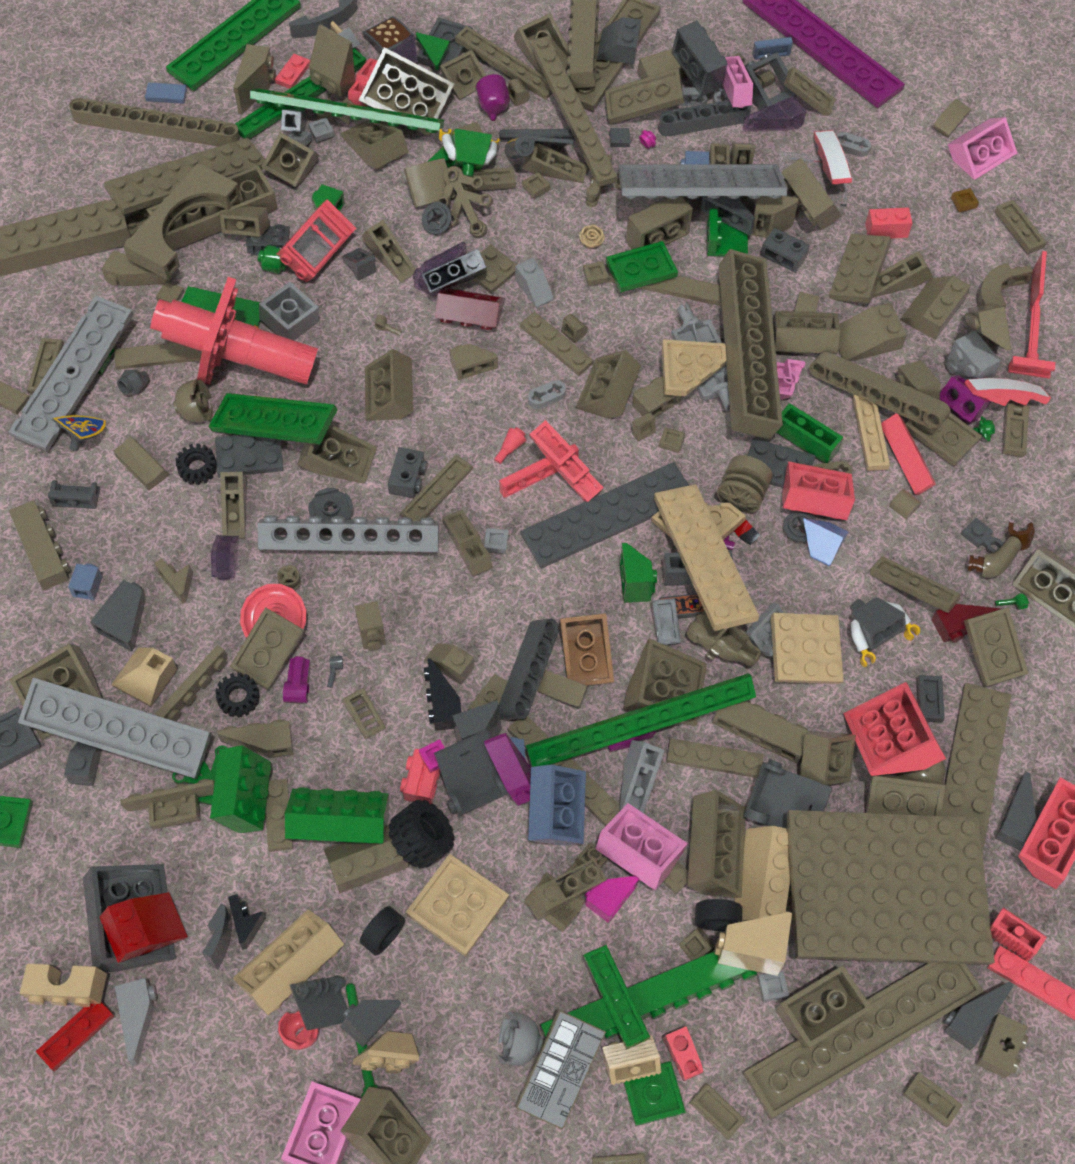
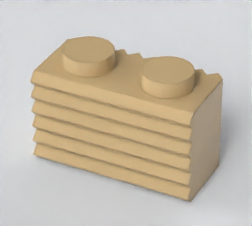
(631, 1063)

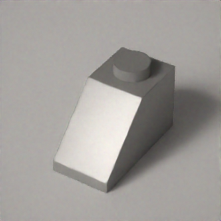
(533, 282)

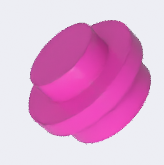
(647, 138)

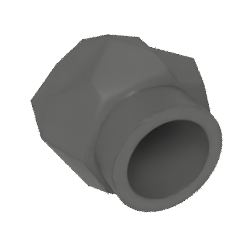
(132, 381)

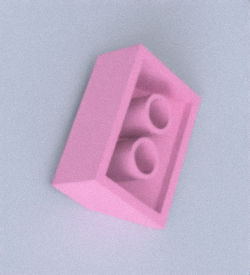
(983, 147)
(640, 846)

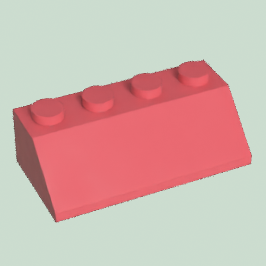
(1051, 842)

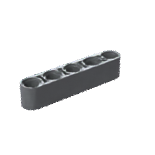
(701, 118)
(528, 669)

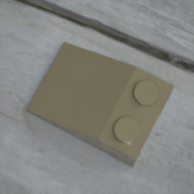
(541, 28)
(332, 62)
(254, 72)
(376, 142)
(871, 333)
(339, 456)
(385, 1130)

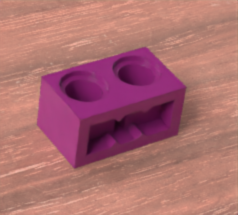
(961, 404)

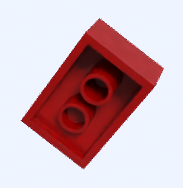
(142, 925)

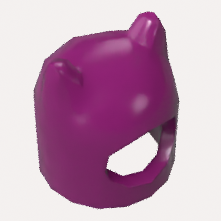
(493, 95)

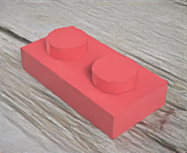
(292, 71)

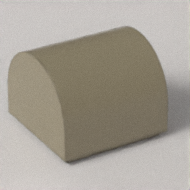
(517, 92)
(573, 328)
(905, 504)

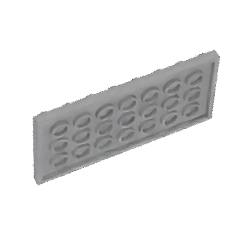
(701, 180)

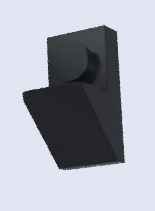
(245, 925)

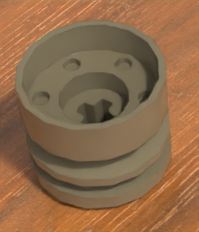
(745, 483)

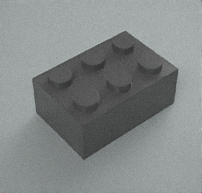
(699, 58)

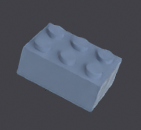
(557, 805)

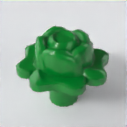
(985, 428)

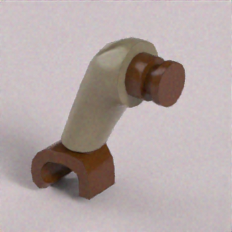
(996, 563)

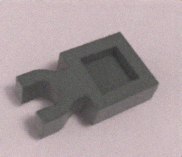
(980, 535)

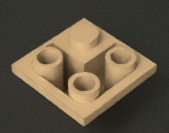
(145, 675)
(389, 1051)

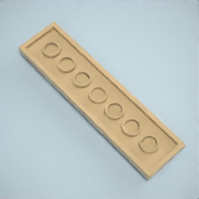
(706, 558)

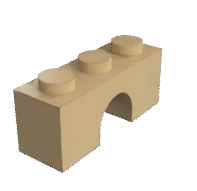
(82, 988)

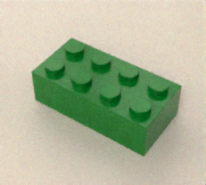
(337, 815)

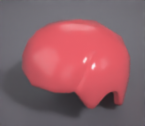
(288, 1027)

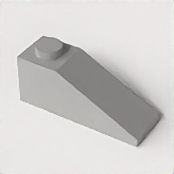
(639, 774)
(135, 1011)

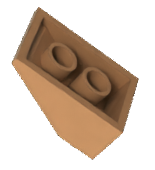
(587, 649)

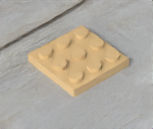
(806, 648)
(457, 905)

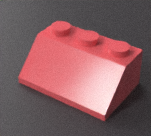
(818, 491)

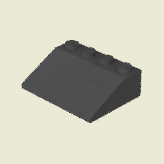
(113, 885)

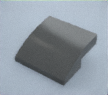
(221, 929)

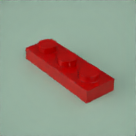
(74, 1035)

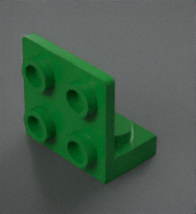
(723, 237)

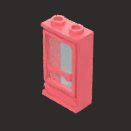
(316, 241)

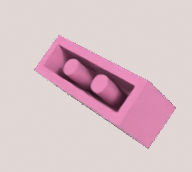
(737, 83)

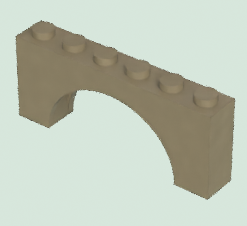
(198, 189)

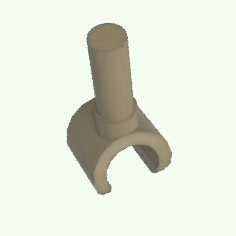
(380, 324)

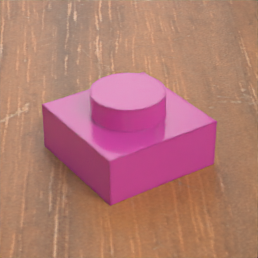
(428, 756)

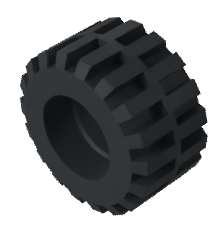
(421, 833)

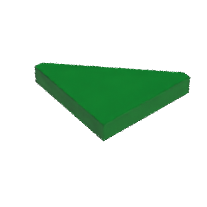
(434, 48)

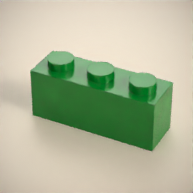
(809, 434)

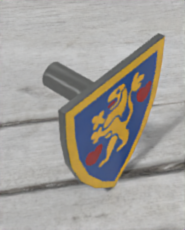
(80, 428)

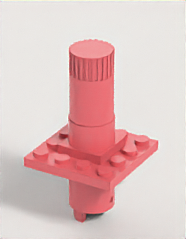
(225, 338)

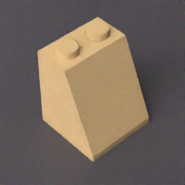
(756, 944)

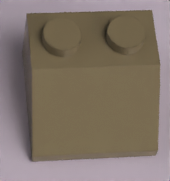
(290, 160)
(827, 757)

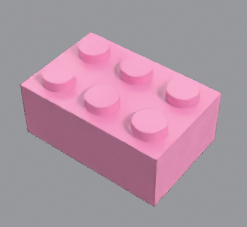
(318, 1127)

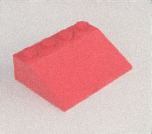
(894, 733)

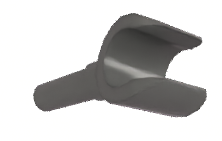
(336, 662)

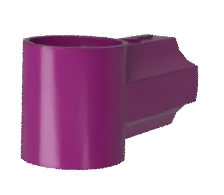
(297, 683)

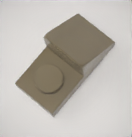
(178, 581)

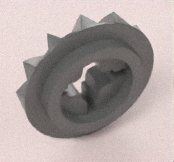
(429, 216)
(791, 523)

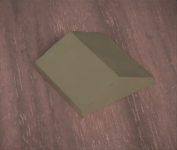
(464, 73)

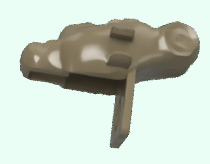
(727, 643)

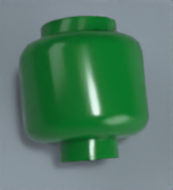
(270, 260)

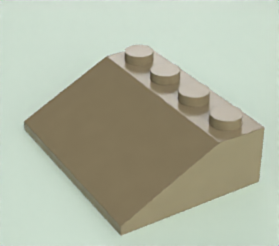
(406, 88)

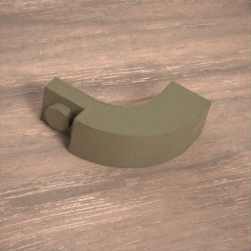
(999, 279)

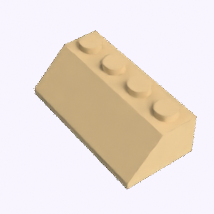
(765, 872)
(288, 961)

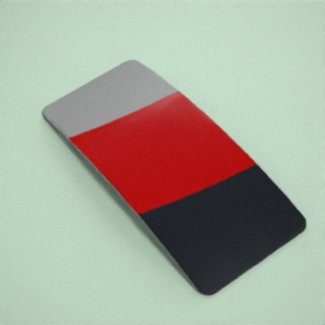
(746, 532)

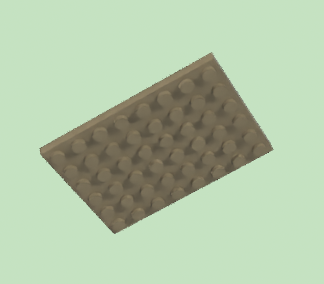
(888, 888)

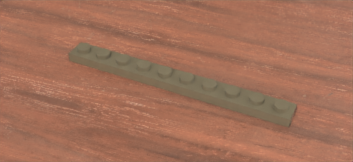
(573, 111)
(596, 798)

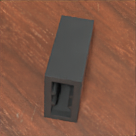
(121, 615)

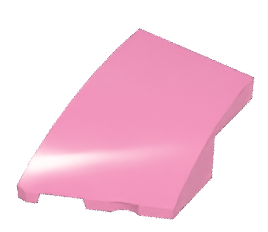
(788, 376)

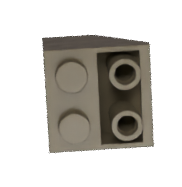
(773, 213)

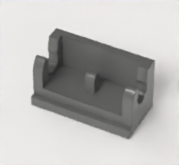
(74, 496)

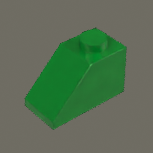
(325, 192)

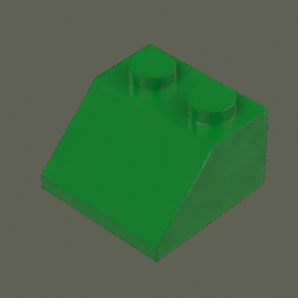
(637, 575)

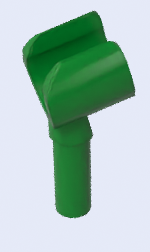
(1020, 600)

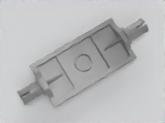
(703, 331)

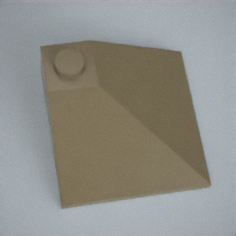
(63, 667)
(663, 675)

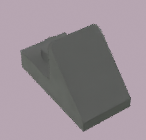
(361, 262)

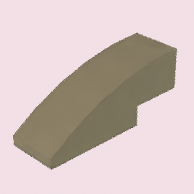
(467, 542)

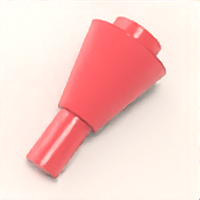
(513, 440)

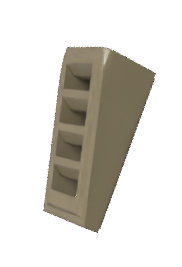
(361, 694)

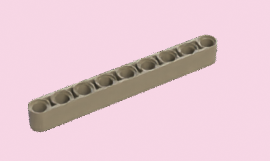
(153, 122)

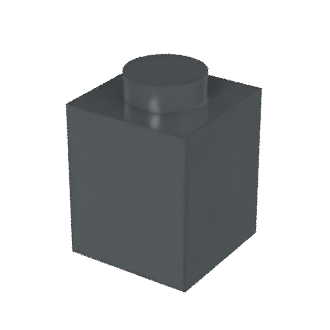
(293, 120)

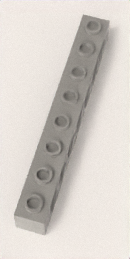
(270, 540)

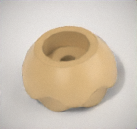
(592, 236)

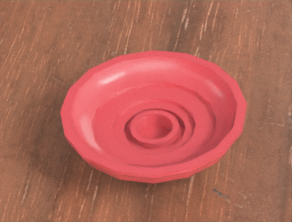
(278, 599)

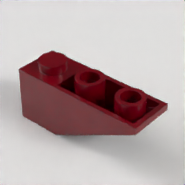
(952, 625)

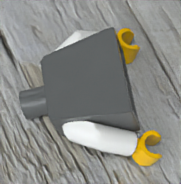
(876, 624)

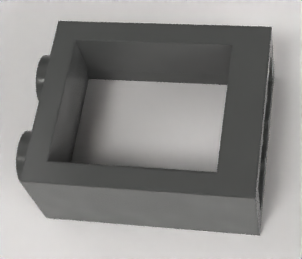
(759, 95)

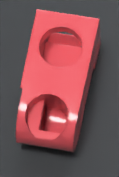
(683, 1053)

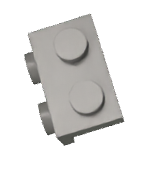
(760, 631)

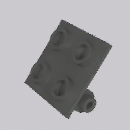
(274, 235)
(320, 1001)

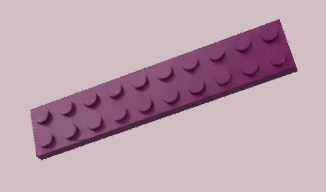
(829, 49)

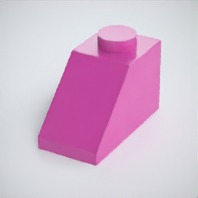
(610, 896)

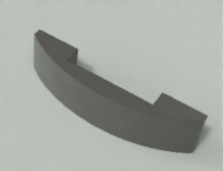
(304, 27)

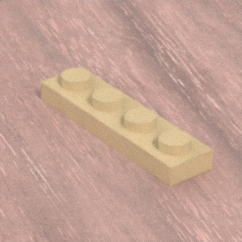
(871, 434)

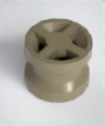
(289, 573)

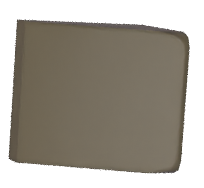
(697, 944)

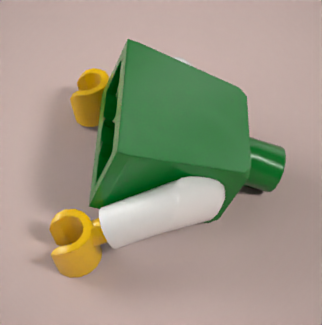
(469, 149)

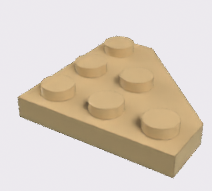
(689, 364)
(725, 516)

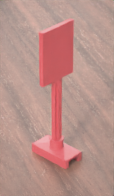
(1031, 365)

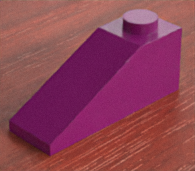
(511, 767)

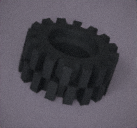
(191, 454)
(232, 683)

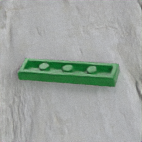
(616, 997)

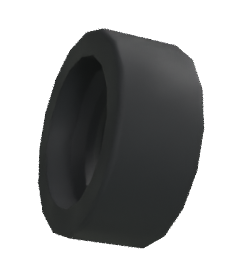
(717, 914)
(382, 930)

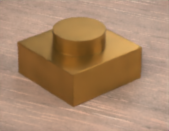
(964, 200)

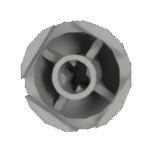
(520, 1039)

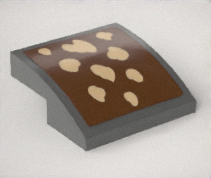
(387, 34)

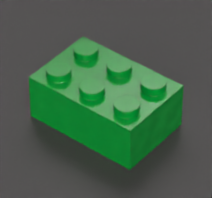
(240, 789)

